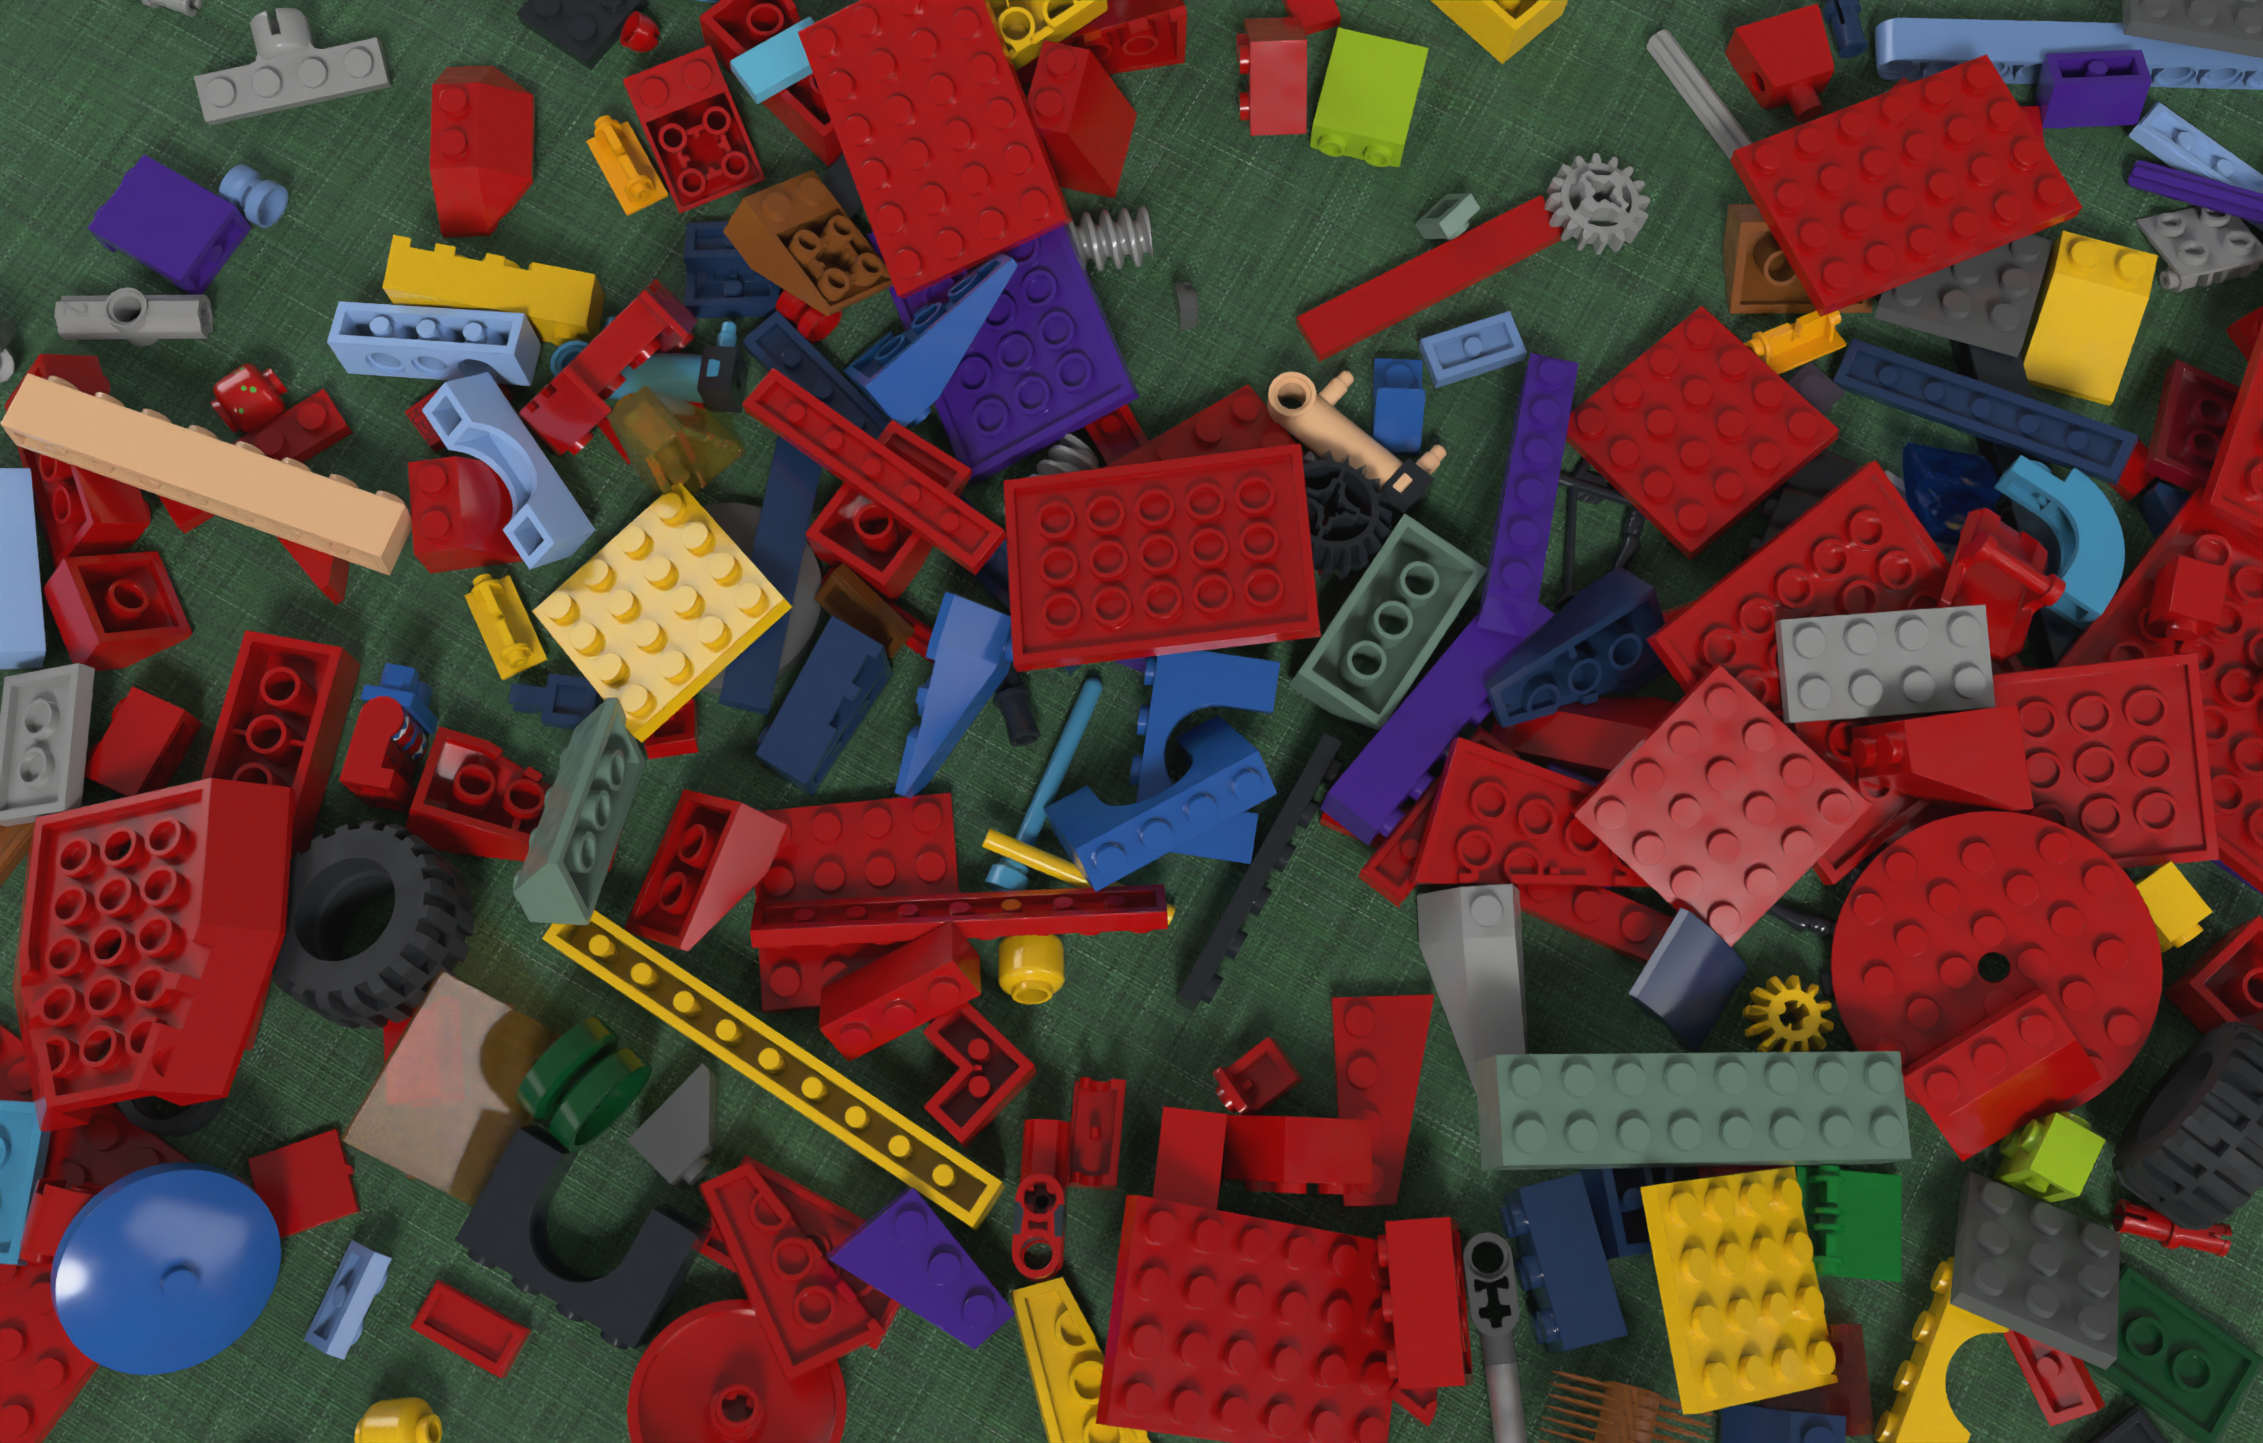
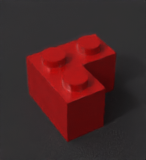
(1276, 70)
(987, 1075)
(1290, 1151)

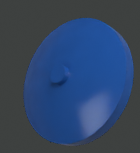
(165, 1268)

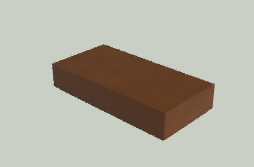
(860, 607)

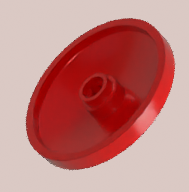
(719, 1383)

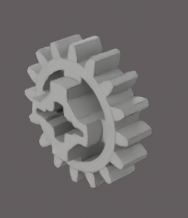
(1597, 203)

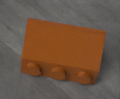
(1759, 273)

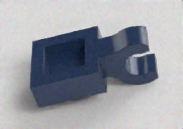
(562, 703)

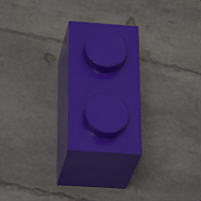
(2092, 88)

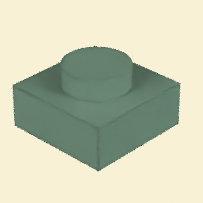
(1448, 217)

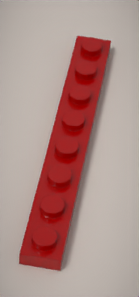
(1582, 910)
(974, 914)

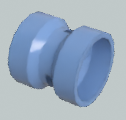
(259, 199)

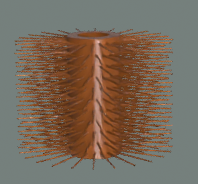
(1625, 1415)

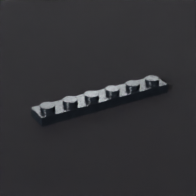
(1252, 892)

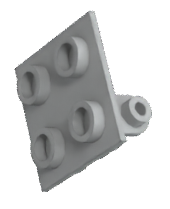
(2201, 247)

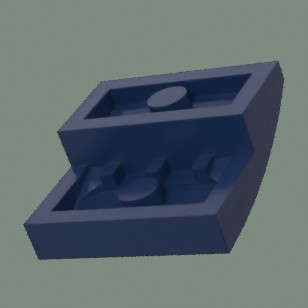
(720, 279)
(1688, 980)

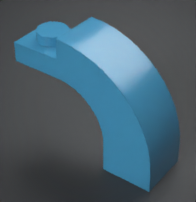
(2085, 529)

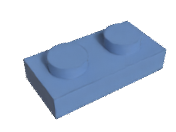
(1472, 349)
(348, 1299)

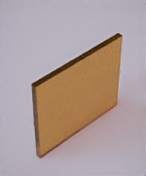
(450, 1089)

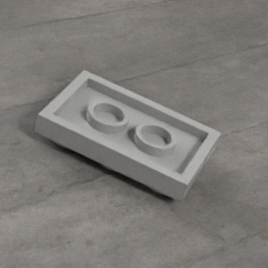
(44, 742)

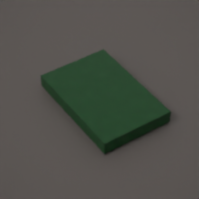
(2177, 1360)

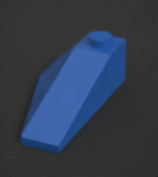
(912, 369)
(970, 661)

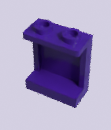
(170, 225)

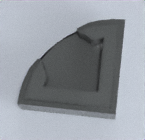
(1186, 305)

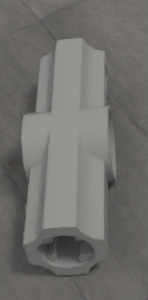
(109, 317)

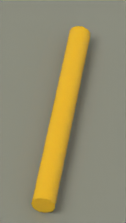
(1043, 861)

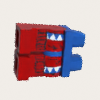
(389, 739)

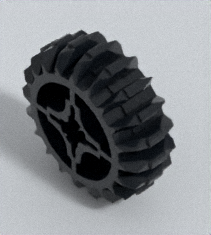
(1353, 515)

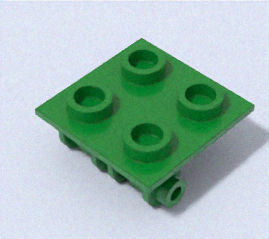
(1853, 1222)

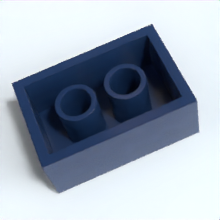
(1562, 1264)

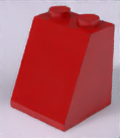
(1081, 119)
(1949, 759)

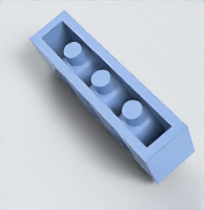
(434, 342)

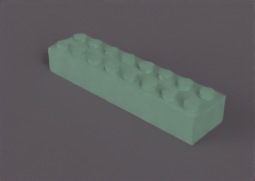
(1690, 1110)

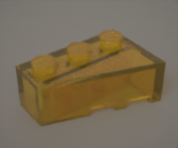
(672, 441)

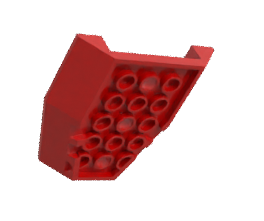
(198, 932)

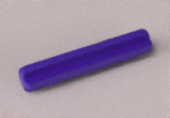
(2197, 191)

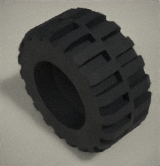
(420, 940)
(2200, 1131)

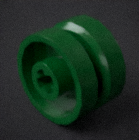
(583, 1083)

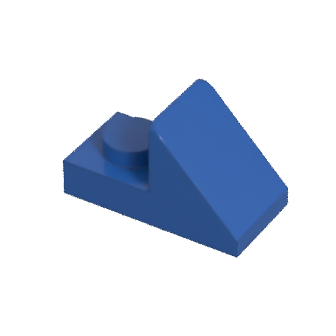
(1398, 405)

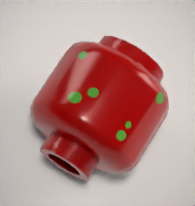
(249, 398)

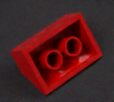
(2001, 1074)
(1426, 1303)

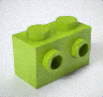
(2049, 1157)

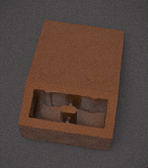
(807, 245)

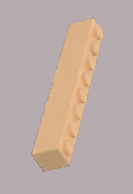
(208, 472)

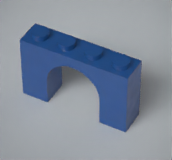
(1180, 687)
(1116, 840)

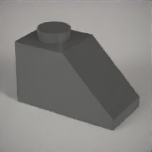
(682, 1130)

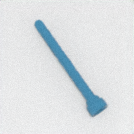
(1010, 874)

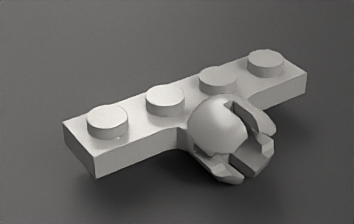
(290, 71)

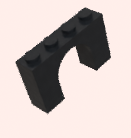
(511, 1232)

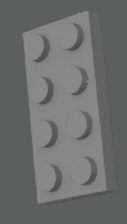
(1884, 664)

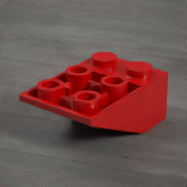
(693, 129)

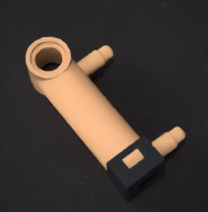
(1325, 428)

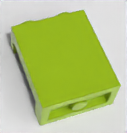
(1368, 98)

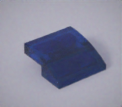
(1945, 487)

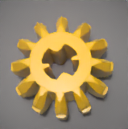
(1787, 998)

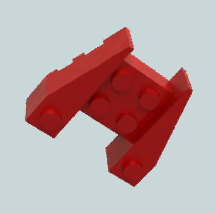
(575, 398)

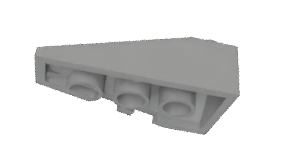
(1477, 967)

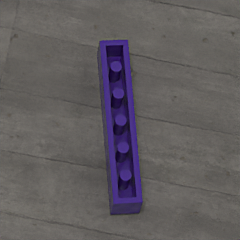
(1528, 496)
(1422, 731)

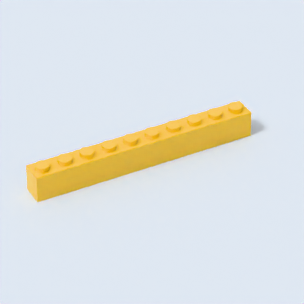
(780, 1067)

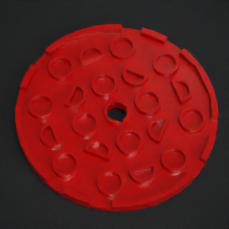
(2008, 887)

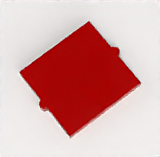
(306, 1183)

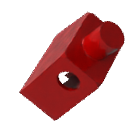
(1784, 60)

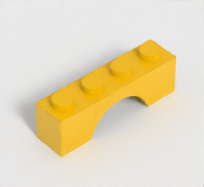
(1921, 1405)

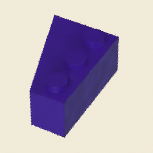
(924, 1268)

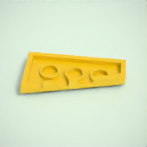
(1064, 1365)

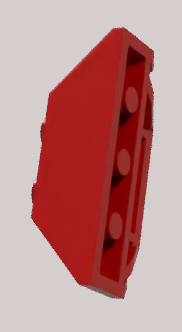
(479, 148)

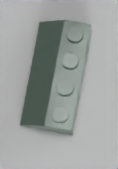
(1388, 625)
(581, 820)

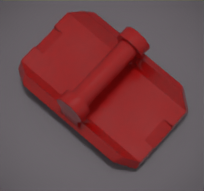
(2003, 573)

